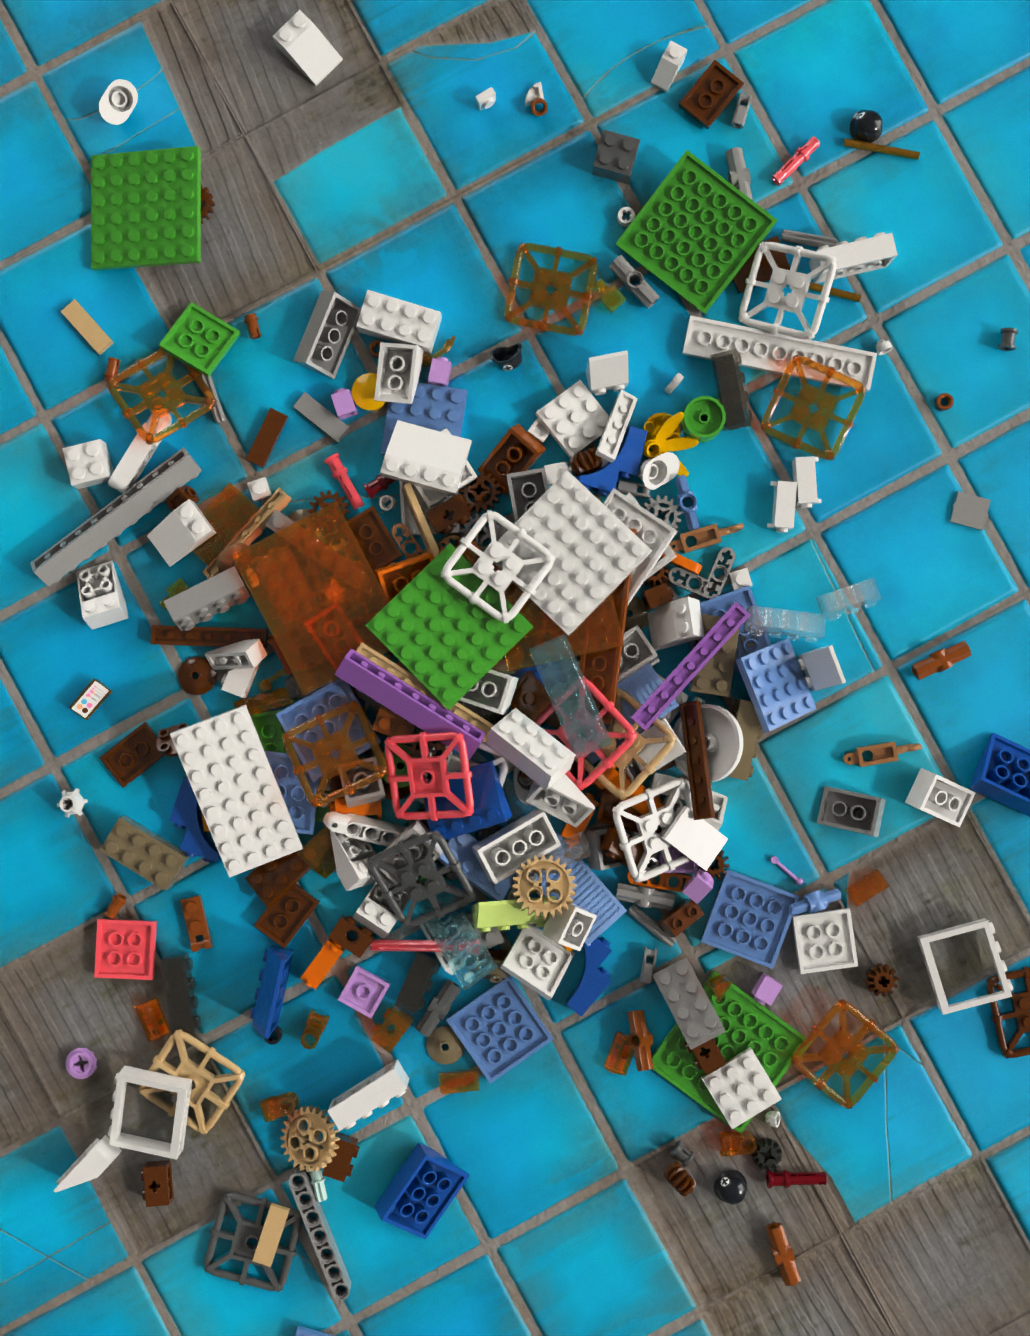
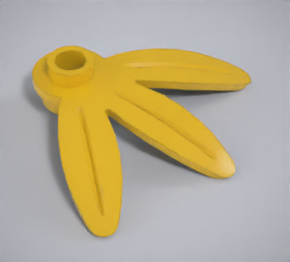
(662, 445)

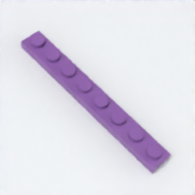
(690, 666)

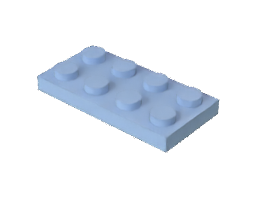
(471, 867)

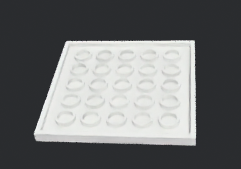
(589, 549)

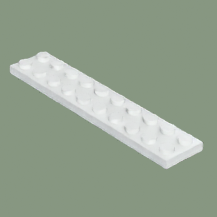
(773, 352)

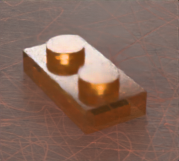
(866, 888)
(459, 1081)

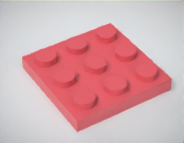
(125, 949)

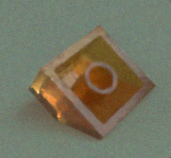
(319, 853)

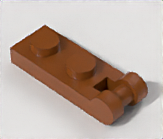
(196, 923)

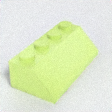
(504, 914)

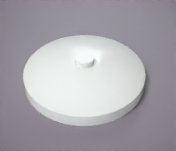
(722, 742)

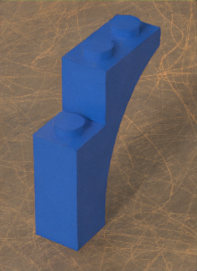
(625, 464)
(188, 814)
(593, 979)

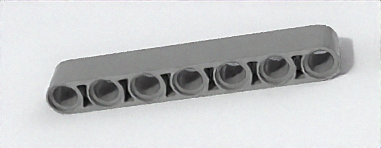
(320, 1242)

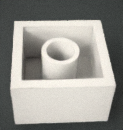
(88, 463)
(570, 927)

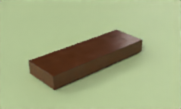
(267, 438)

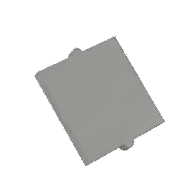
(970, 510)

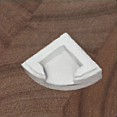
(534, 92)
(674, 383)

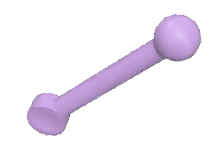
(774, 860)

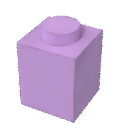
(440, 372)
(344, 403)
(698, 886)
(766, 989)

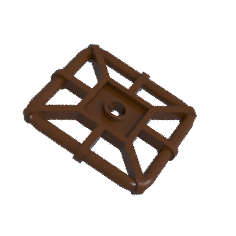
(1021, 1006)

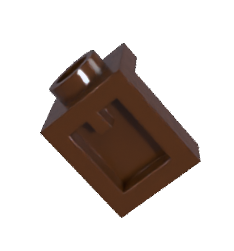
(180, 496)

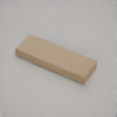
(87, 327)
(271, 1234)

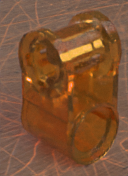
(315, 1026)
(275, 1106)
(735, 1142)

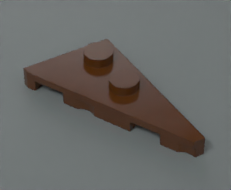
(605, 812)

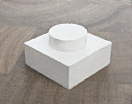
(486, 99)
(539, 431)
(259, 489)
(740, 579)

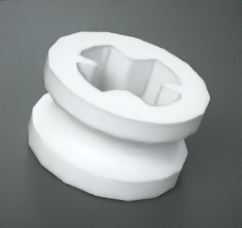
(625, 223)

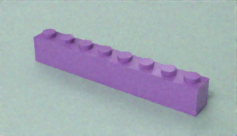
(406, 700)

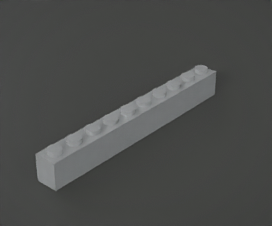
(115, 517)

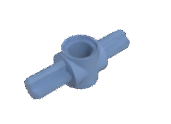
(684, 493)
(814, 901)

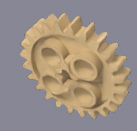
(560, 886)
(309, 1138)

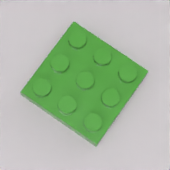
(199, 339)

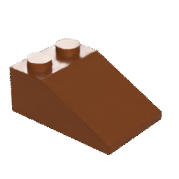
(513, 454)

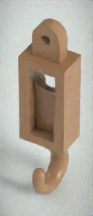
(704, 536)
(881, 753)

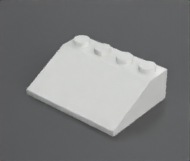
(426, 458)

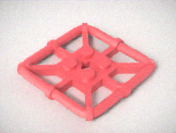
(607, 762)
(437, 767)

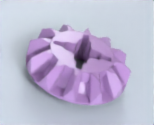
(76, 1070)

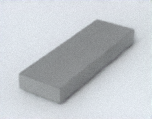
(321, 417)

